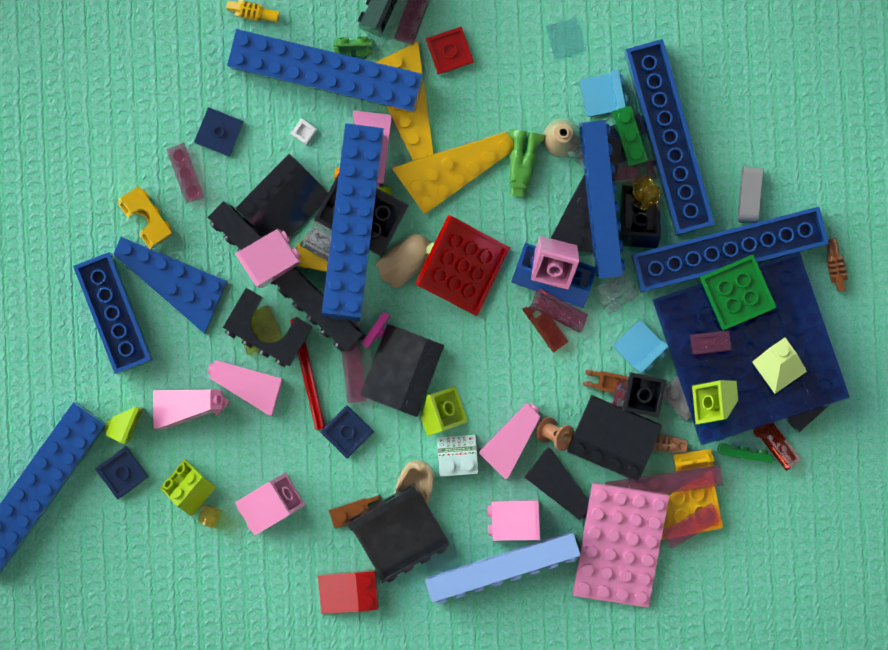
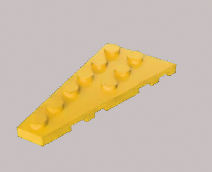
(412, 127)
(445, 172)
(687, 502)

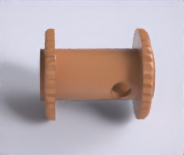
(548, 430)

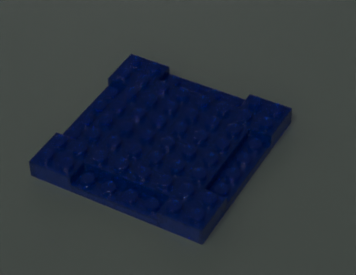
(794, 318)

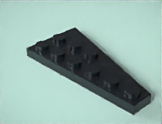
(575, 221)

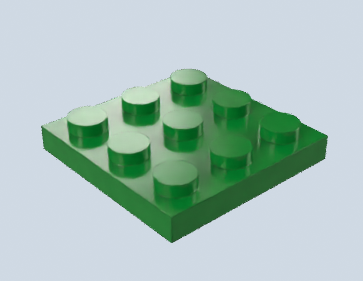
(737, 292)

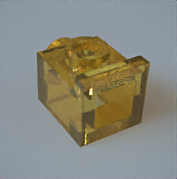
(645, 191)
(209, 516)

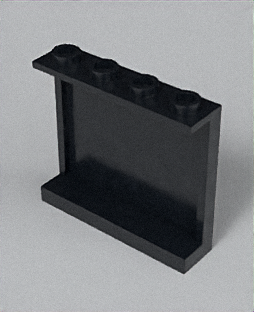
(399, 533)

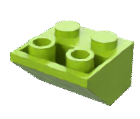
(187, 487)

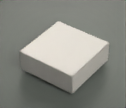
(303, 131)

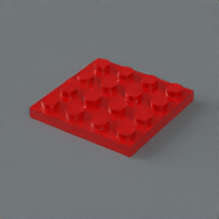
(462, 265)

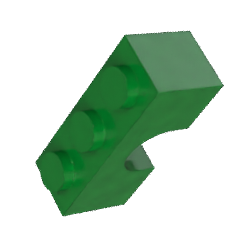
(629, 136)

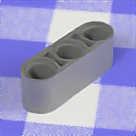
(750, 194)

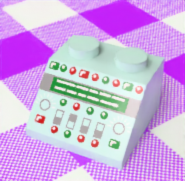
(457, 455)

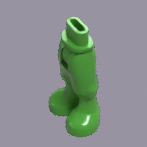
(522, 164)

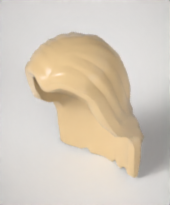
(403, 260)
(421, 474)

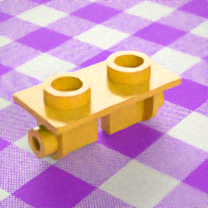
(693, 460)

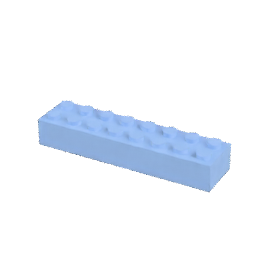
(501, 567)

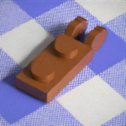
(607, 380)
(343, 513)

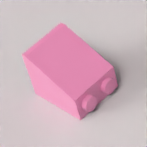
(269, 258)
(554, 262)
(269, 504)
(514, 520)

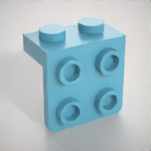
(603, 93)
(640, 347)

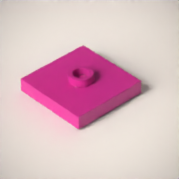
(376, 331)

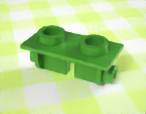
(360, 45)

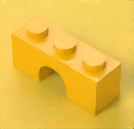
(138, 203)

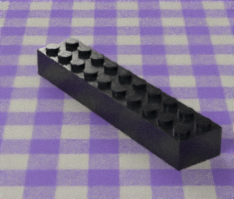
(292, 284)

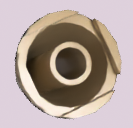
(558, 144)

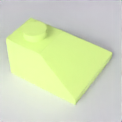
(779, 365)

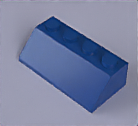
(578, 289)

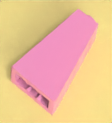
(381, 121)
(252, 386)
(181, 406)
(510, 440)

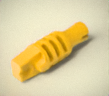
(252, 11)

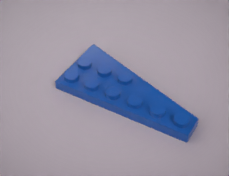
(183, 286)

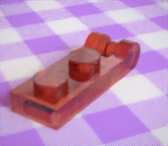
(547, 329)
(778, 445)

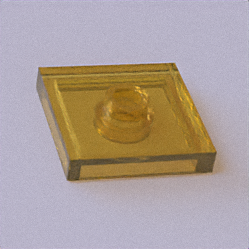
(264, 328)

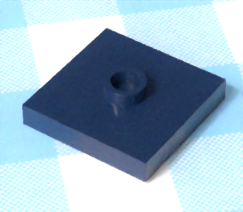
(218, 132)
(347, 431)
(122, 472)

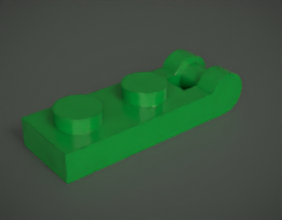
(743, 452)

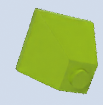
(714, 400)
(443, 411)
(123, 425)

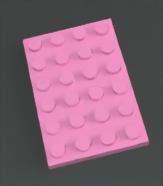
(620, 545)

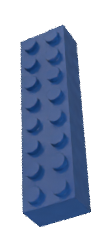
(600, 198)

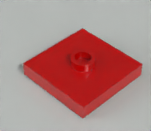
(449, 50)

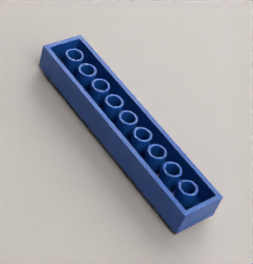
(325, 70)
(669, 137)
(352, 222)
(711, 252)
(45, 477)

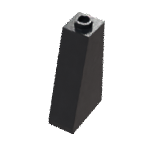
(555, 481)

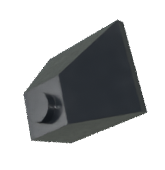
(644, 394)

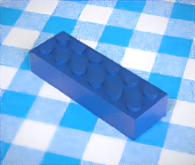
(113, 313)

